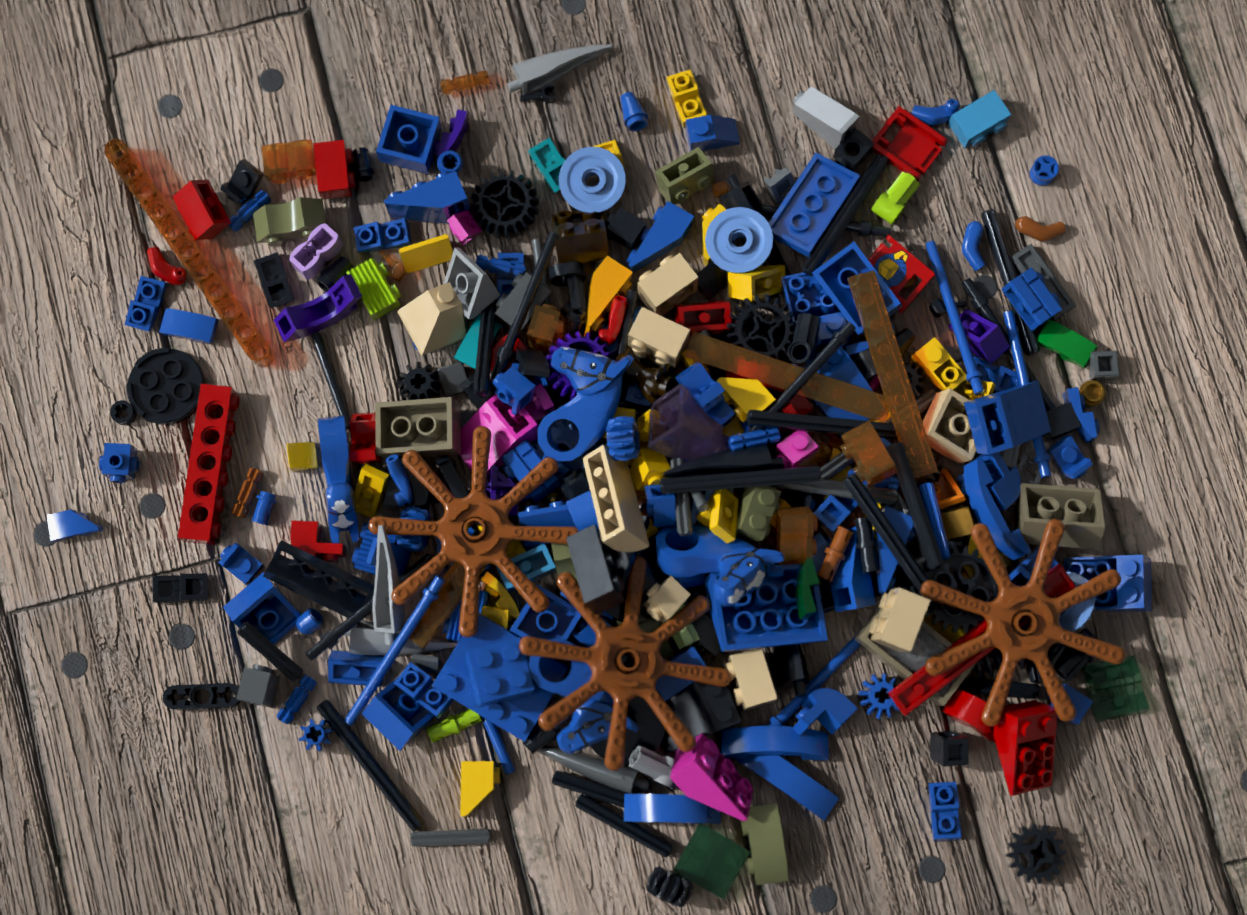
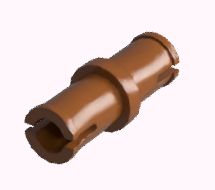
(835, 553)

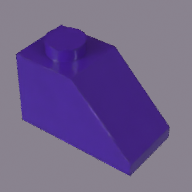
(983, 336)

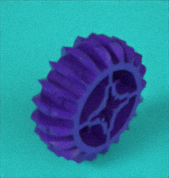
(585, 343)

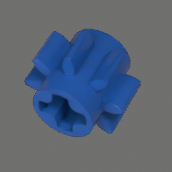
(310, 731)

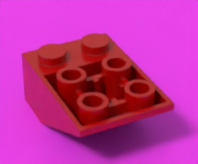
(1027, 745)

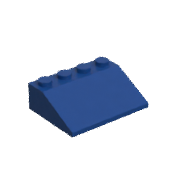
(766, 615)
(515, 715)

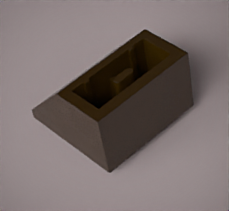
(580, 236)

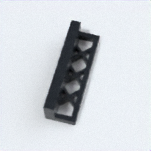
(317, 585)

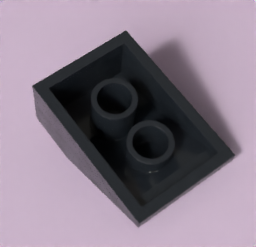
(702, 710)

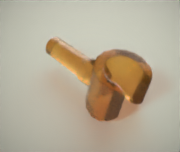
(719, 189)
(397, 271)

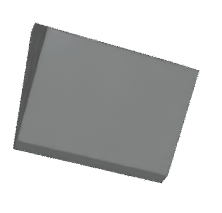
(470, 284)

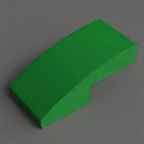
(1067, 343)

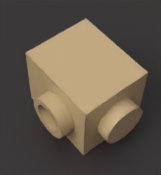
(665, 599)

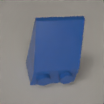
(842, 368)

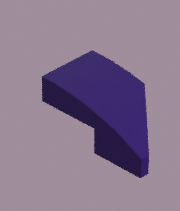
(500, 487)

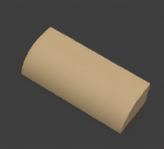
(615, 501)

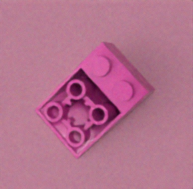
(506, 431)
(712, 779)

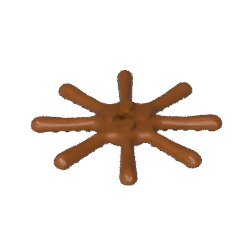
(478, 550)
(1003, 619)
(613, 676)

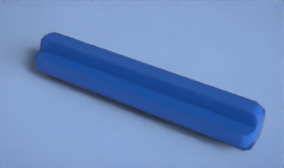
(931, 505)

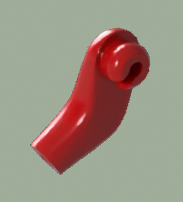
(163, 269)
(615, 320)

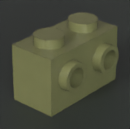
(685, 176)
(755, 512)

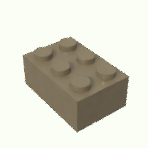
(418, 425)
(1076, 507)

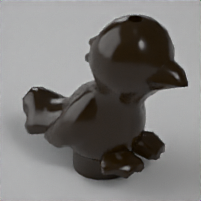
(651, 381)

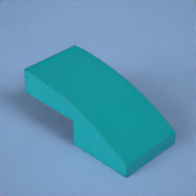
(548, 162)
(468, 349)

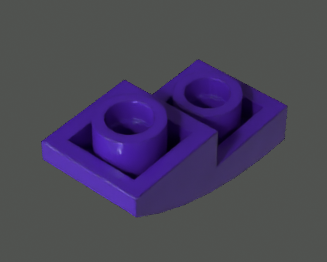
(452, 140)

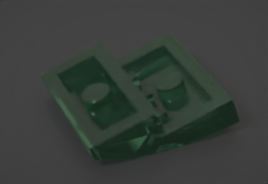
(1115, 689)
(711, 861)

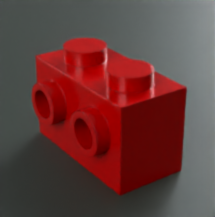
(333, 169)
(201, 209)
(703, 316)

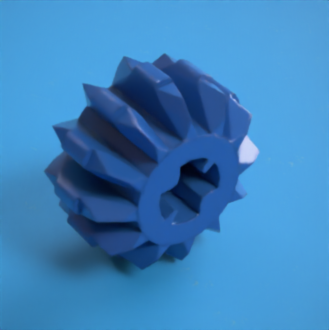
(623, 438)
(413, 542)
(872, 701)

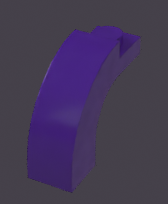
(326, 310)

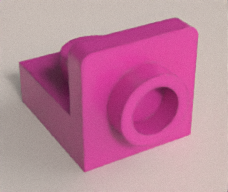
(464, 226)
(540, 405)

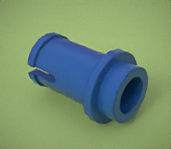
(263, 508)

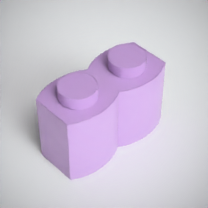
(321, 247)

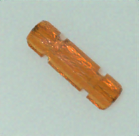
(465, 82)

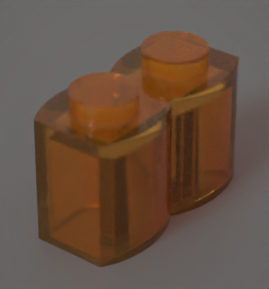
(289, 161)
(795, 534)

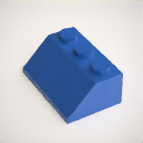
(834, 279)

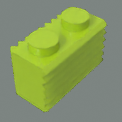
(375, 291)

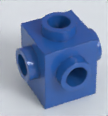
(119, 462)

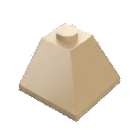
(434, 319)

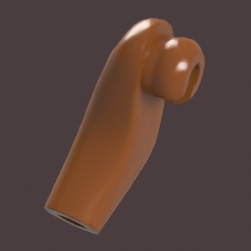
(1037, 231)

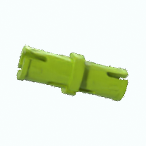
(453, 725)

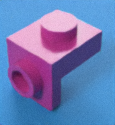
(796, 449)

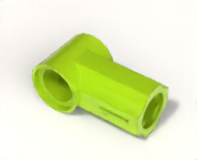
(891, 203)

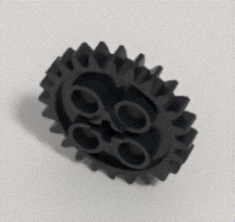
(981, 580)

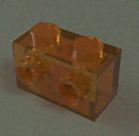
(545, 327)
(868, 453)

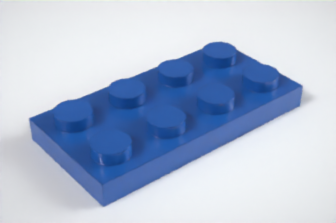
(812, 204)

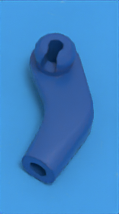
(936, 115)
(970, 245)
(400, 479)

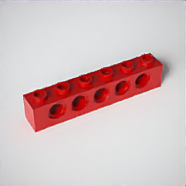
(210, 398)

